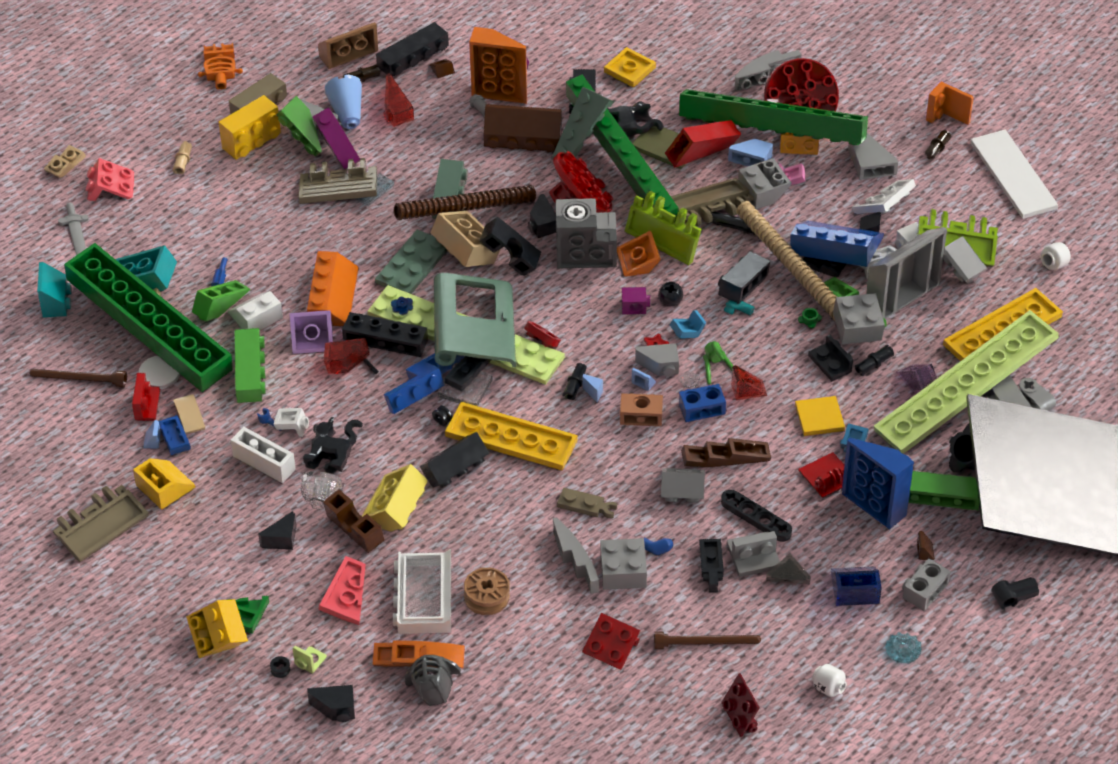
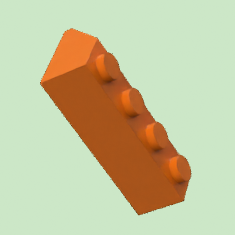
(333, 286)

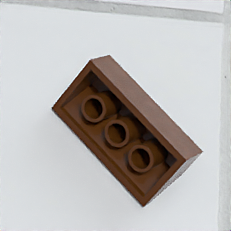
(522, 127)

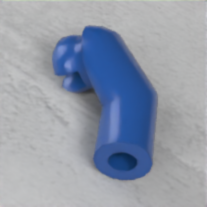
(658, 547)

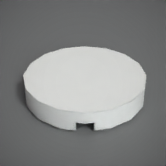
(159, 372)

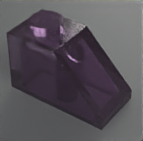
(917, 376)

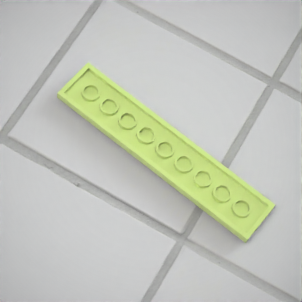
(532, 358)
(971, 376)

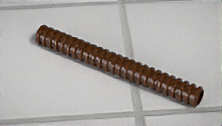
(464, 202)

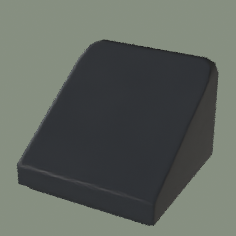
(871, 222)

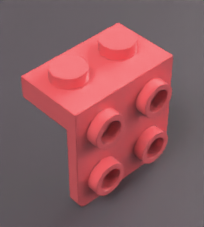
(109, 178)

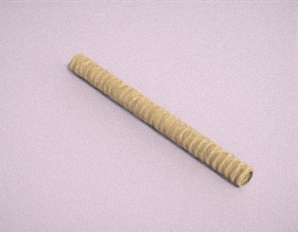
(787, 256)

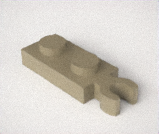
(585, 503)

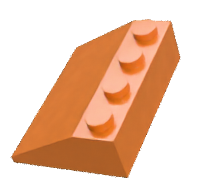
(497, 66)

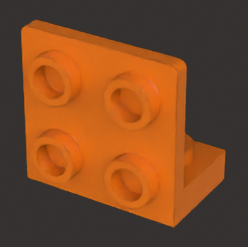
(949, 101)

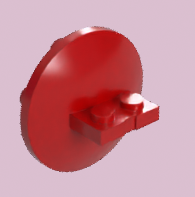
(803, 84)
(579, 182)

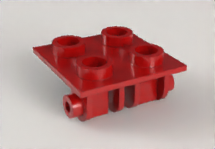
(824, 474)
(611, 641)

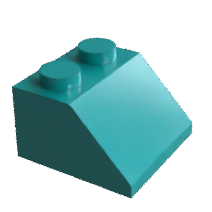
(53, 291)

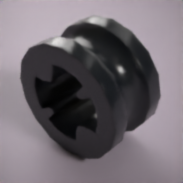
(442, 415)
(275, 662)

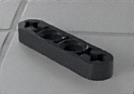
(757, 514)

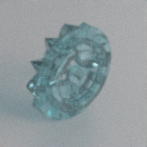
(903, 655)

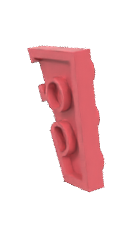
(345, 592)

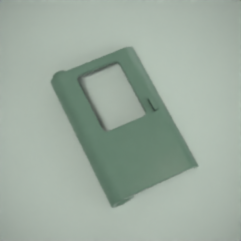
(472, 335)

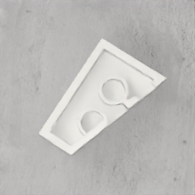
(889, 196)

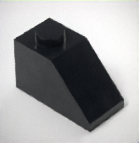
(542, 218)
(333, 702)

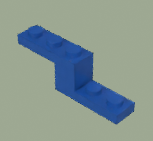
(423, 380)

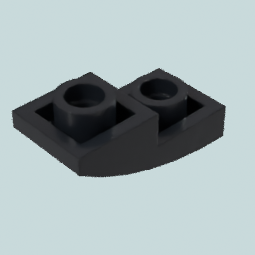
(824, 266)

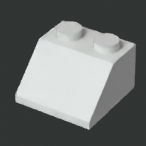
(258, 311)

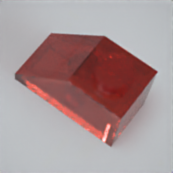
(345, 355)

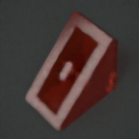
(746, 384)

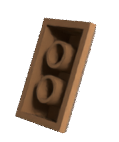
(349, 46)

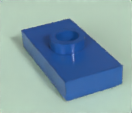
(174, 435)

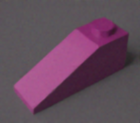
(335, 137)

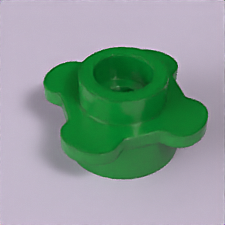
(810, 317)

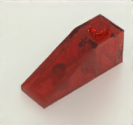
(397, 106)

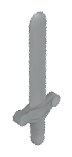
(74, 221)

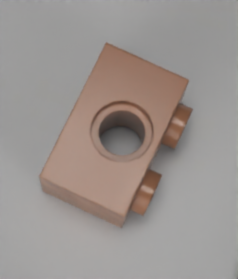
(641, 409)

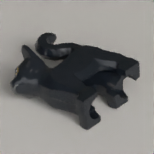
(626, 118)
(327, 447)

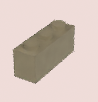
(269, 86)

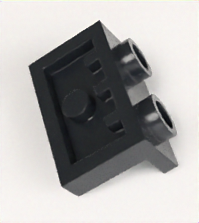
(832, 359)

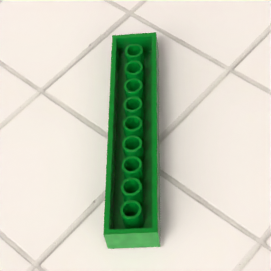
(148, 317)

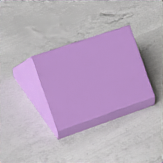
(310, 331)

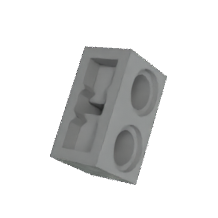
(926, 584)

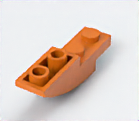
(405, 653)

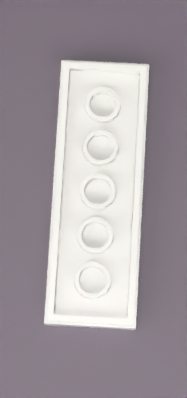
(1014, 174)

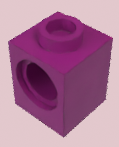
(634, 300)

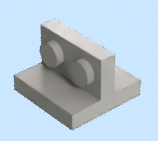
(754, 553)

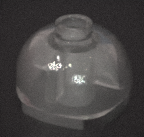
(318, 488)

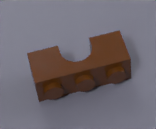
(362, 530)

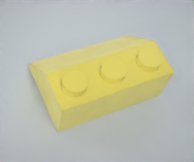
(396, 498)

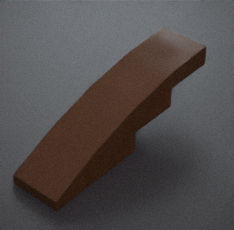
(725, 454)

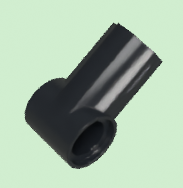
(1011, 593)

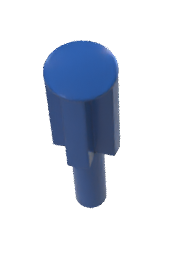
(219, 275)

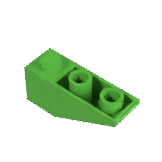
(300, 122)

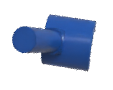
(266, 418)

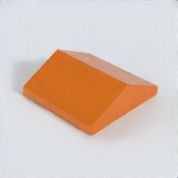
(639, 254)

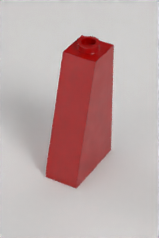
(701, 141)

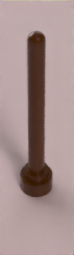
(117, 378)
(663, 640)

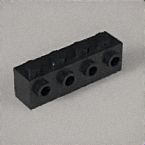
(386, 334)

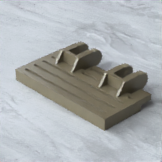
(339, 184)
(718, 196)
(100, 523)

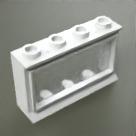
(423, 593)

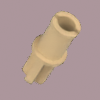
(182, 158)

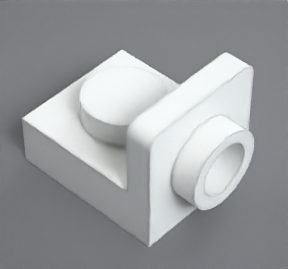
(291, 419)

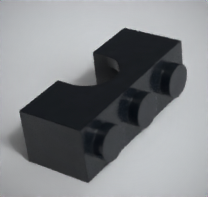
(522, 253)

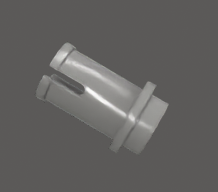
(478, 102)

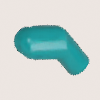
(743, 307)

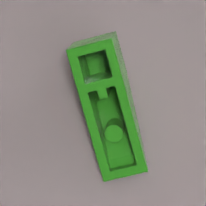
(216, 300)

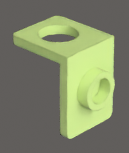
(304, 658)

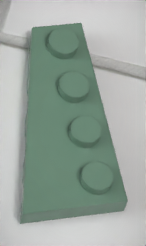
(584, 116)

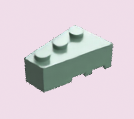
(450, 179)

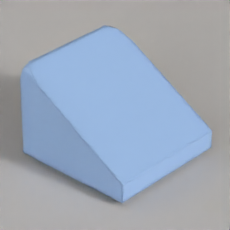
(642, 379)
(593, 386)
(152, 436)

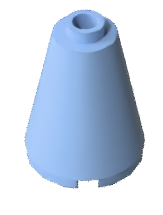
(345, 99)

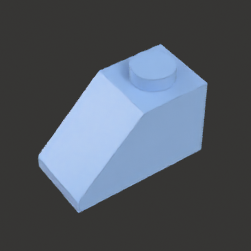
(750, 152)

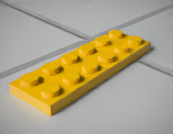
(978, 333)
(513, 435)

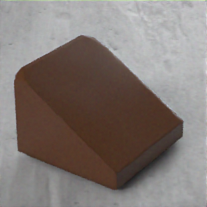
(442, 68)
(924, 547)

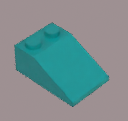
(151, 266)

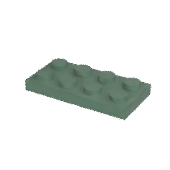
(412, 262)

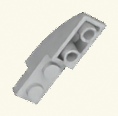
(760, 69)

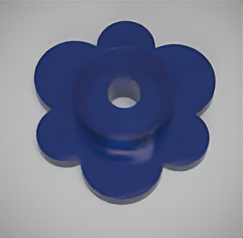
(402, 305)

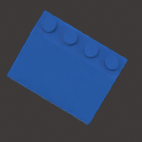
(835, 242)
(877, 480)

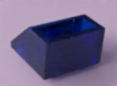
(856, 585)

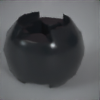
(670, 294)

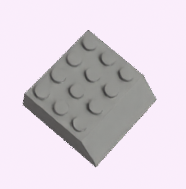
(908, 271)

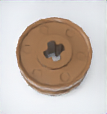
(486, 591)

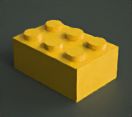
(249, 127)

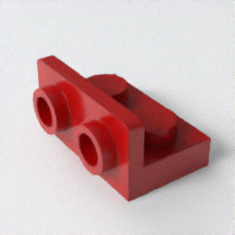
(145, 399)

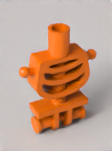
(219, 64)

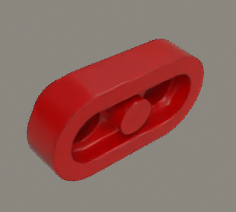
(536, 331)

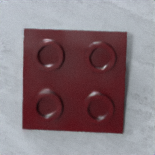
(741, 706)

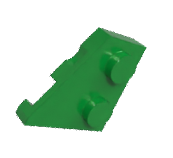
(251, 611)

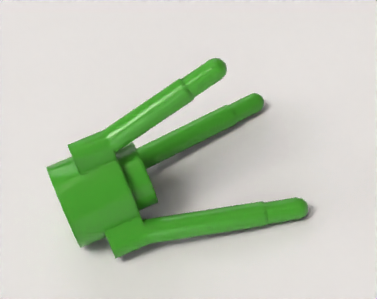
(715, 354)

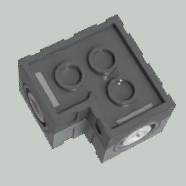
(584, 236)

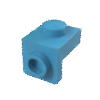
(688, 327)
(855, 432)

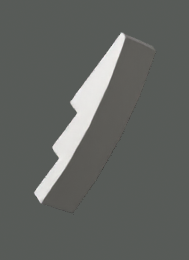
(573, 551)

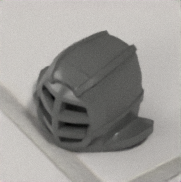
(432, 688)

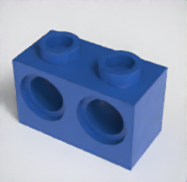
(702, 402)

